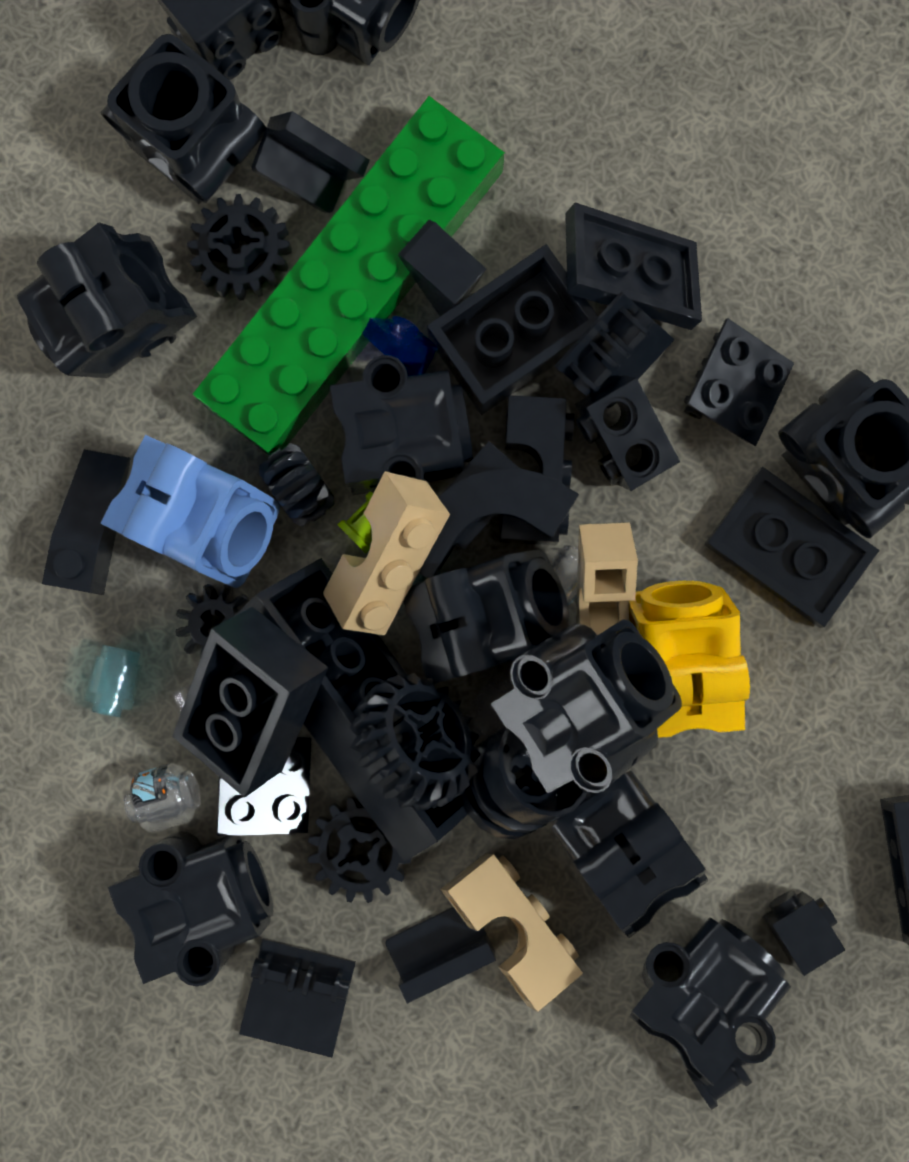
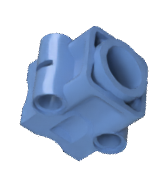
(193, 513)

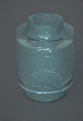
(113, 681)

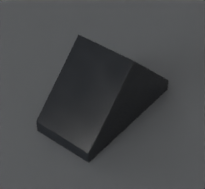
(440, 267)

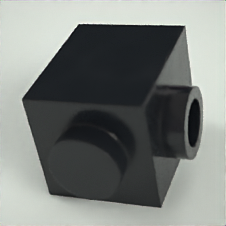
(804, 930)

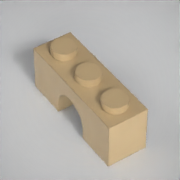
(404, 527)
(605, 574)
(541, 961)

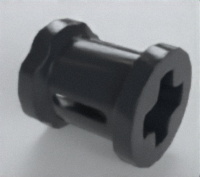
(731, 1079)

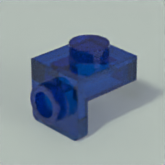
(403, 341)

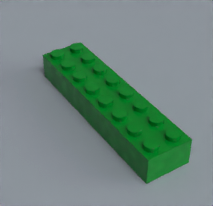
(347, 275)

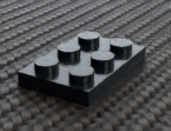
(644, 263)
(791, 547)

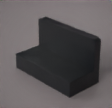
(306, 161)
(438, 953)

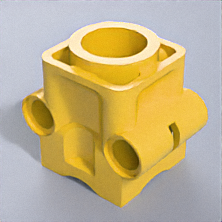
(699, 640)

